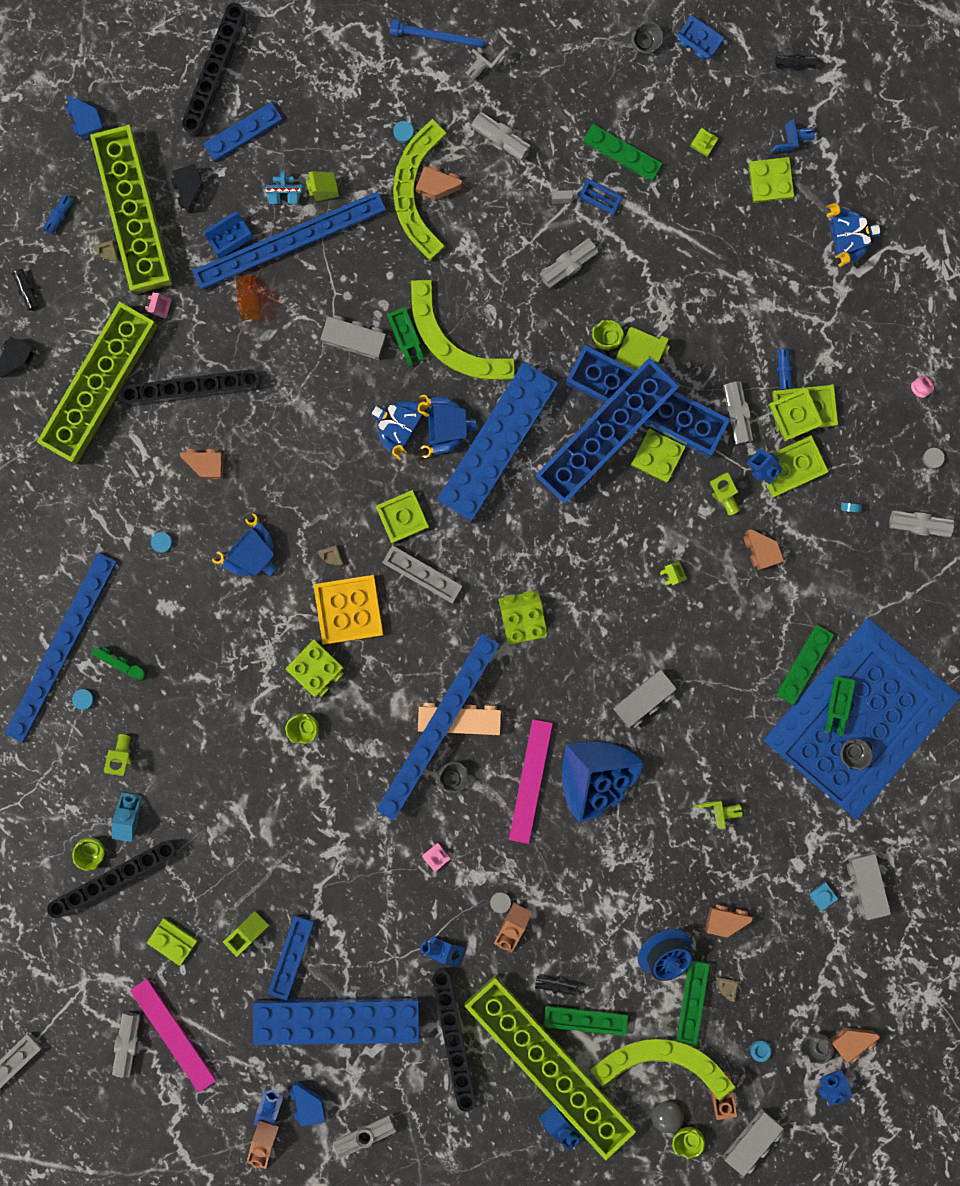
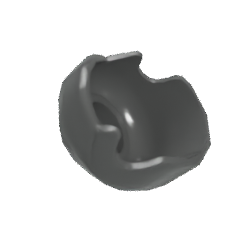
(647, 37)
(856, 754)
(452, 777)
(817, 1048)
(667, 1117)

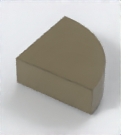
(107, 250)
(331, 556)
(728, 988)

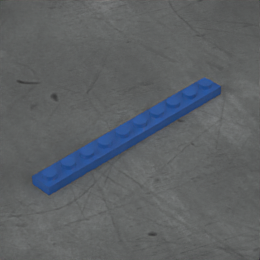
(289, 240)
(60, 647)
(437, 727)

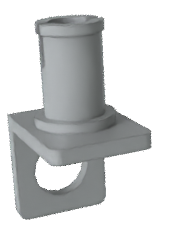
(481, 63)

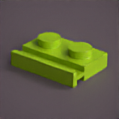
(172, 941)

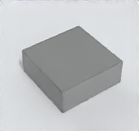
(561, 197)

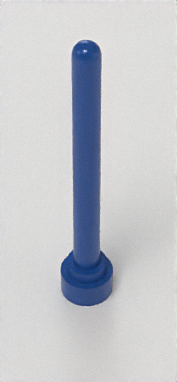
(398, 28)

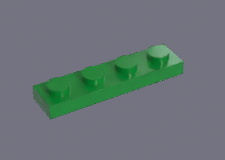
(622, 153)
(804, 664)
(692, 1003)
(585, 1020)

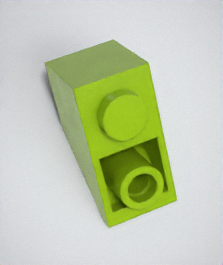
(322, 185)
(245, 933)

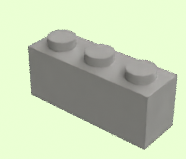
(353, 337)
(645, 699)
(868, 886)
(753, 1143)

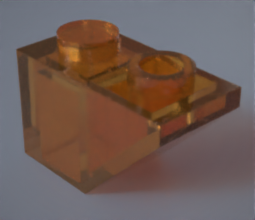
(248, 298)

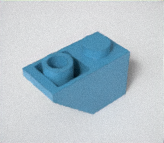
(126, 817)

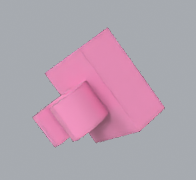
(158, 305)
(436, 857)

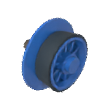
(666, 954)

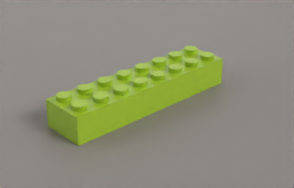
(131, 209)
(97, 383)

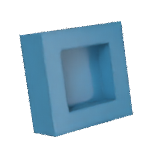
(823, 896)

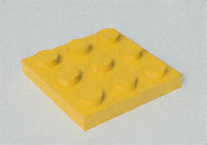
(348, 609)

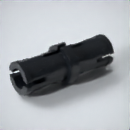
(796, 61)
(25, 289)
(556, 985)

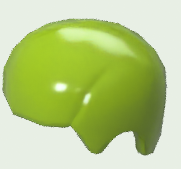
(607, 335)
(302, 728)
(88, 853)
(688, 1142)

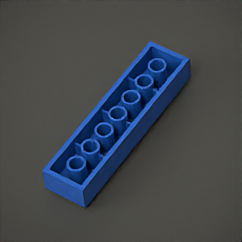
(676, 418)
(607, 429)
(497, 442)
(336, 1021)

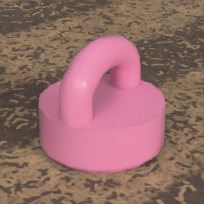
(922, 386)

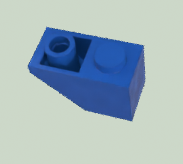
(86, 118)
(309, 1105)
(560, 1127)

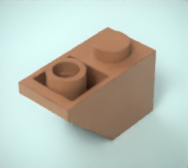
(436, 184)
(206, 465)
(764, 550)
(725, 922)
(512, 927)
(852, 1042)
(726, 1107)
(262, 1145)

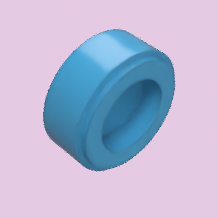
(403, 131)
(851, 507)
(161, 542)
(83, 699)
(760, 1050)

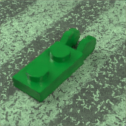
(405, 333)
(120, 663)
(839, 703)

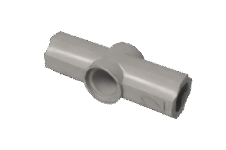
(500, 136)
(569, 263)
(738, 413)
(921, 524)
(126, 1044)
(352, 1142)

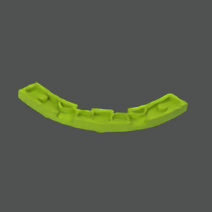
(403, 189)
(443, 349)
(664, 1051)

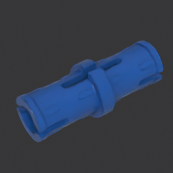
(58, 214)
(784, 369)

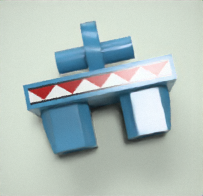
(273, 191)

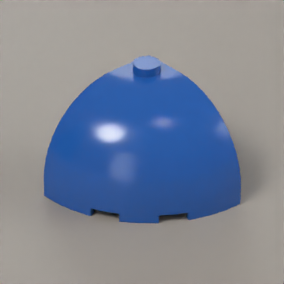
(597, 777)

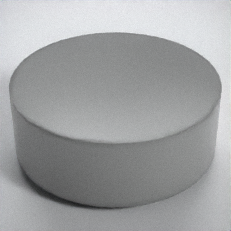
(933, 458)
(500, 902)

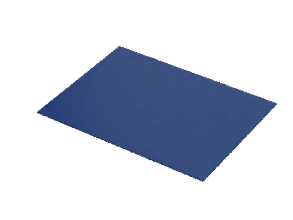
(891, 709)

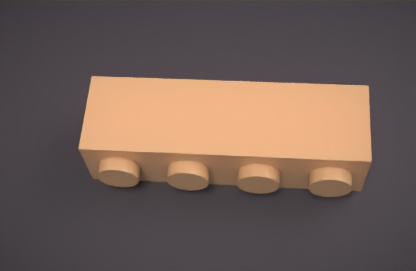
(467, 721)

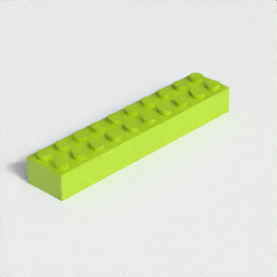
(550, 1067)

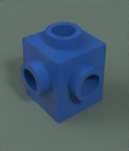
(764, 466)
(835, 1088)

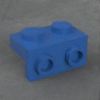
(700, 38)
(228, 234)

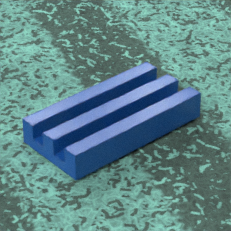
(597, 204)

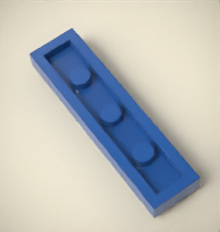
(242, 132)
(290, 957)

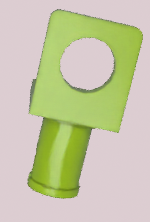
(726, 493)
(119, 755)
(721, 813)

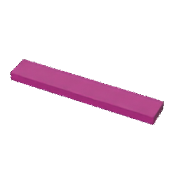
(530, 781)
(173, 1035)

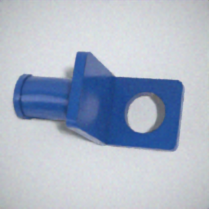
(793, 136)
(442, 951)
(268, 1107)

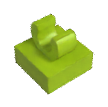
(704, 142)
(675, 573)

